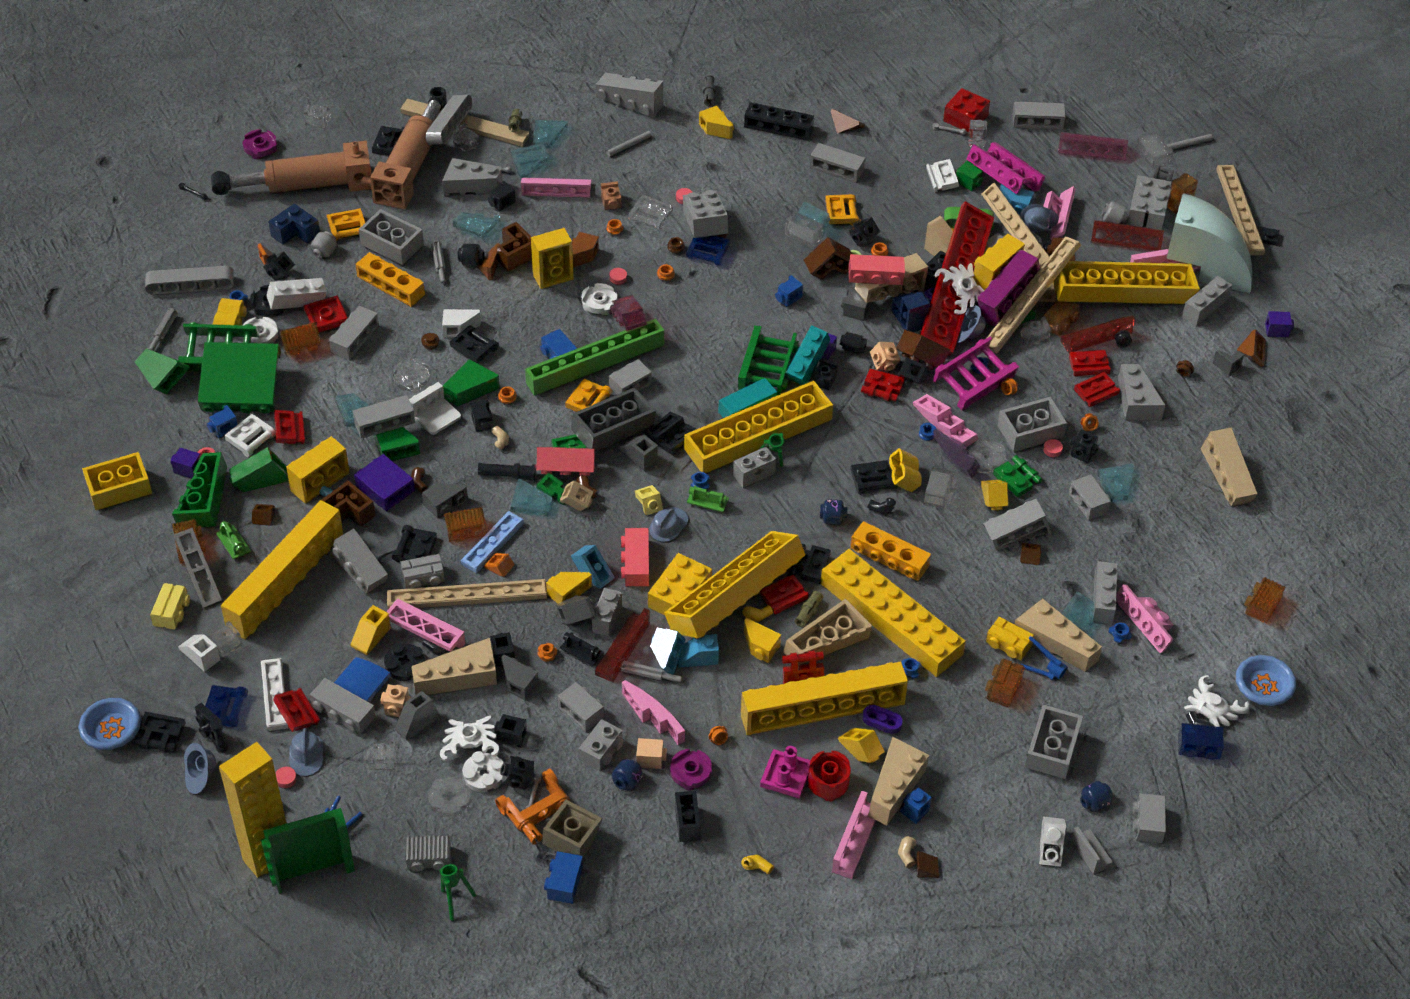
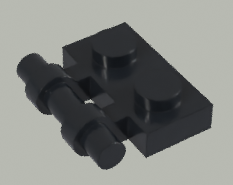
(816, 560)
(161, 726)

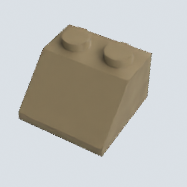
(571, 829)

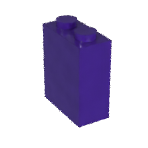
(384, 482)

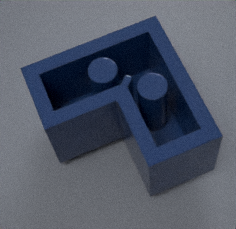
(294, 222)
(911, 310)

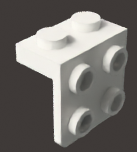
(433, 410)

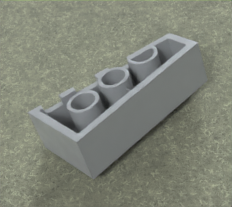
(635, 94)

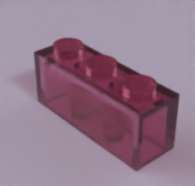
(628, 313)

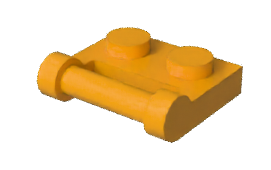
(836, 209)
(345, 220)
(585, 393)

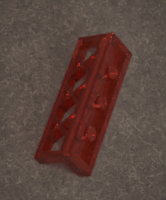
(1127, 229)
(1096, 334)
(623, 645)

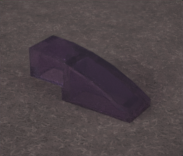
(957, 454)

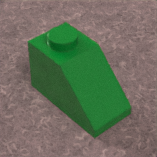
(969, 176)

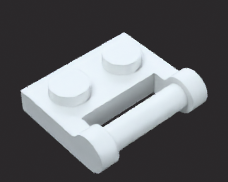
(246, 431)

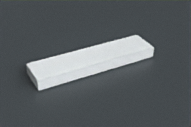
(272, 685)

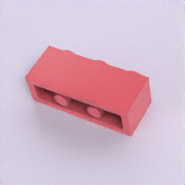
(876, 269)
(565, 460)
(635, 557)

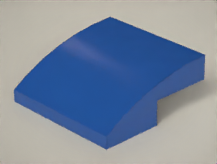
(363, 678)

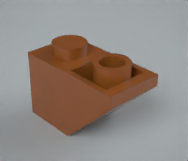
(584, 248)

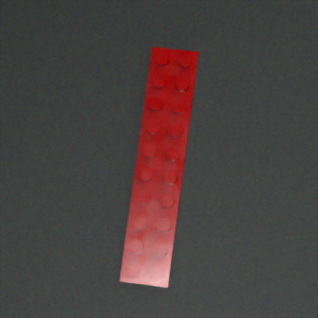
(965, 246)

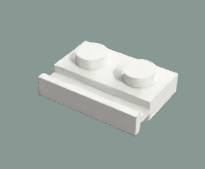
(942, 175)

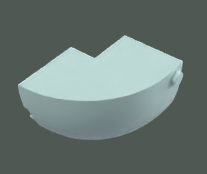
(1212, 241)

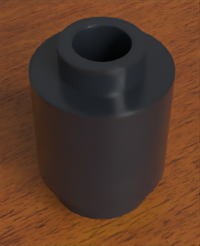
(853, 342)

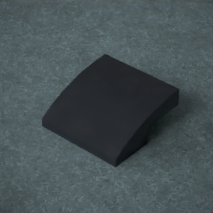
(669, 432)

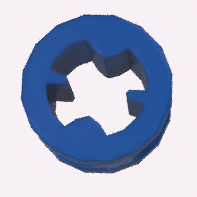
(927, 436)

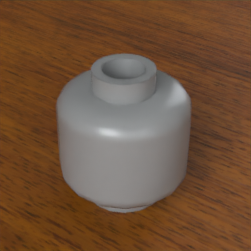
(1114, 213)
(323, 244)

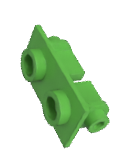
(709, 500)
(232, 540)

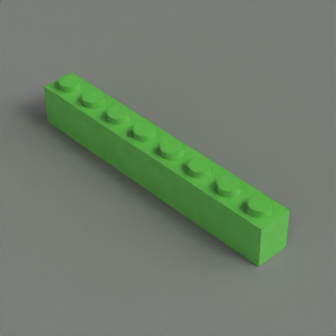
(594, 357)

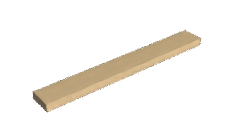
(477, 125)
(1240, 208)
(1014, 222)
(1032, 293)
(470, 593)

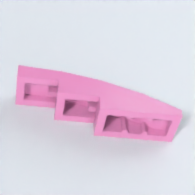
(943, 419)
(649, 708)

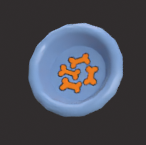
(1265, 680)
(109, 723)

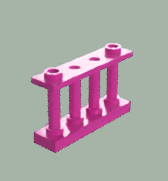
(1005, 167)
(979, 388)

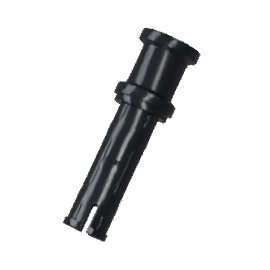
(516, 471)

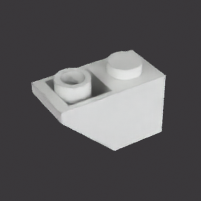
(457, 320)
(201, 651)
(1052, 841)

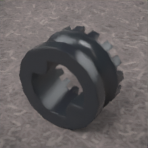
(1119, 338)

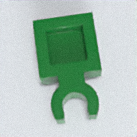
(551, 486)

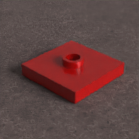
(326, 313)

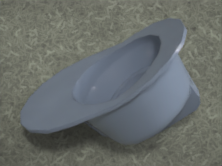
(1039, 218)
(972, 324)
(668, 524)
(306, 753)
(198, 767)

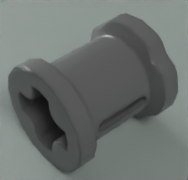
(1163, 174)

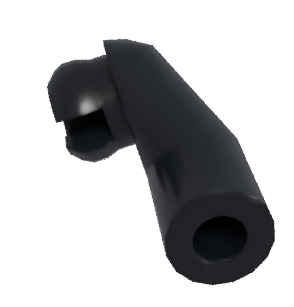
(882, 508)
(435, 648)
(1193, 719)

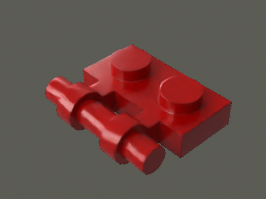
(882, 385)
(802, 672)

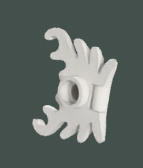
(963, 284)
(1213, 705)
(469, 736)

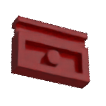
(1089, 362)
(1096, 389)
(289, 427)
(784, 594)
(296, 709)

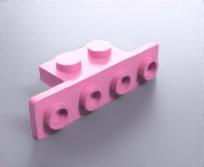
(1062, 207)
(1147, 617)

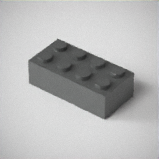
(613, 419)

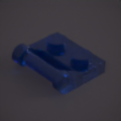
(708, 244)
(219, 701)

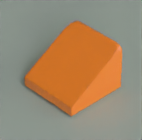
(264, 253)
(499, 564)

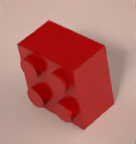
(965, 107)

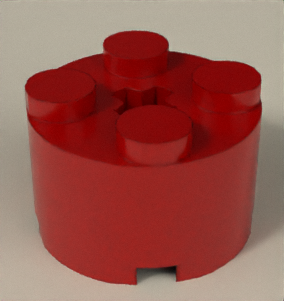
(829, 775)

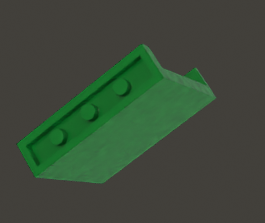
(238, 376)
(307, 846)

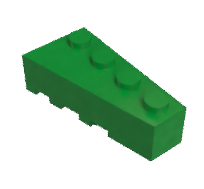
(203, 492)

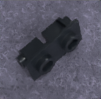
(581, 649)

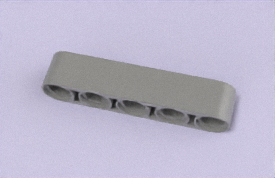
(449, 119)
(189, 280)

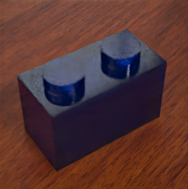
(1200, 741)

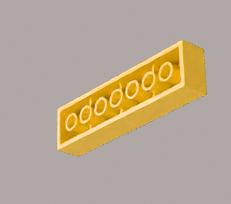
(1126, 282)
(746, 430)
(283, 569)
(734, 584)
(893, 612)
(823, 697)
(253, 802)

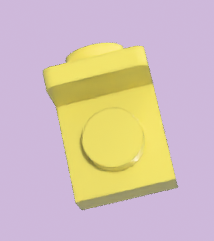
(650, 499)

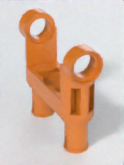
(527, 818)

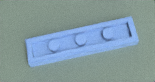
(492, 542)

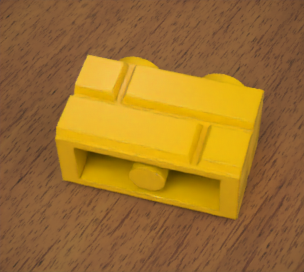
(1009, 638)

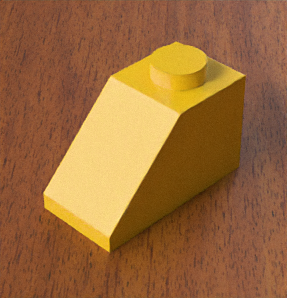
(995, 494)
(567, 585)
(761, 640)
(862, 744)

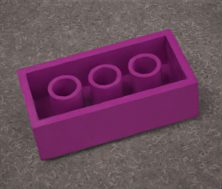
(1007, 286)

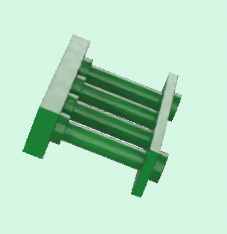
(211, 330)
(753, 351)

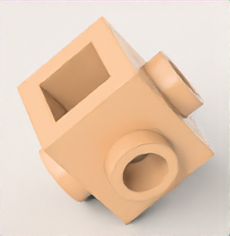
(885, 356)
(394, 699)

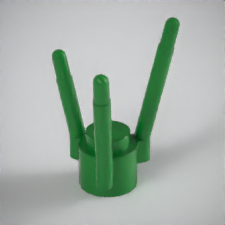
(775, 444)
(450, 877)

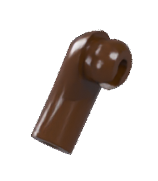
(417, 475)
(584, 480)

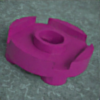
(267, 146)
(690, 779)

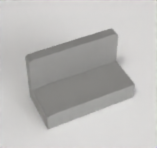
(1090, 850)

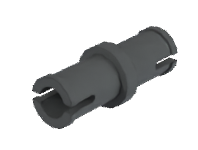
(709, 90)

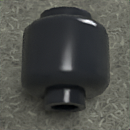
(471, 255)

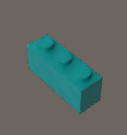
(808, 355)
(746, 397)

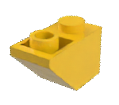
(715, 123)
(371, 629)

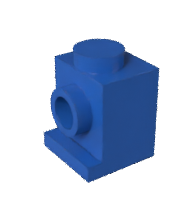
(789, 291)
(222, 422)
(916, 805)

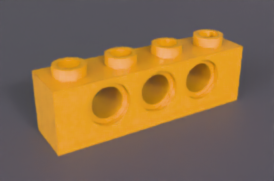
(390, 279)
(890, 551)

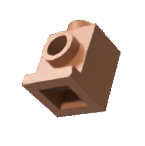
(610, 195)

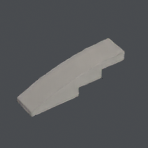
(197, 567)

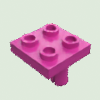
(786, 772)

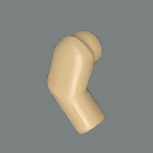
(502, 437)
(904, 850)

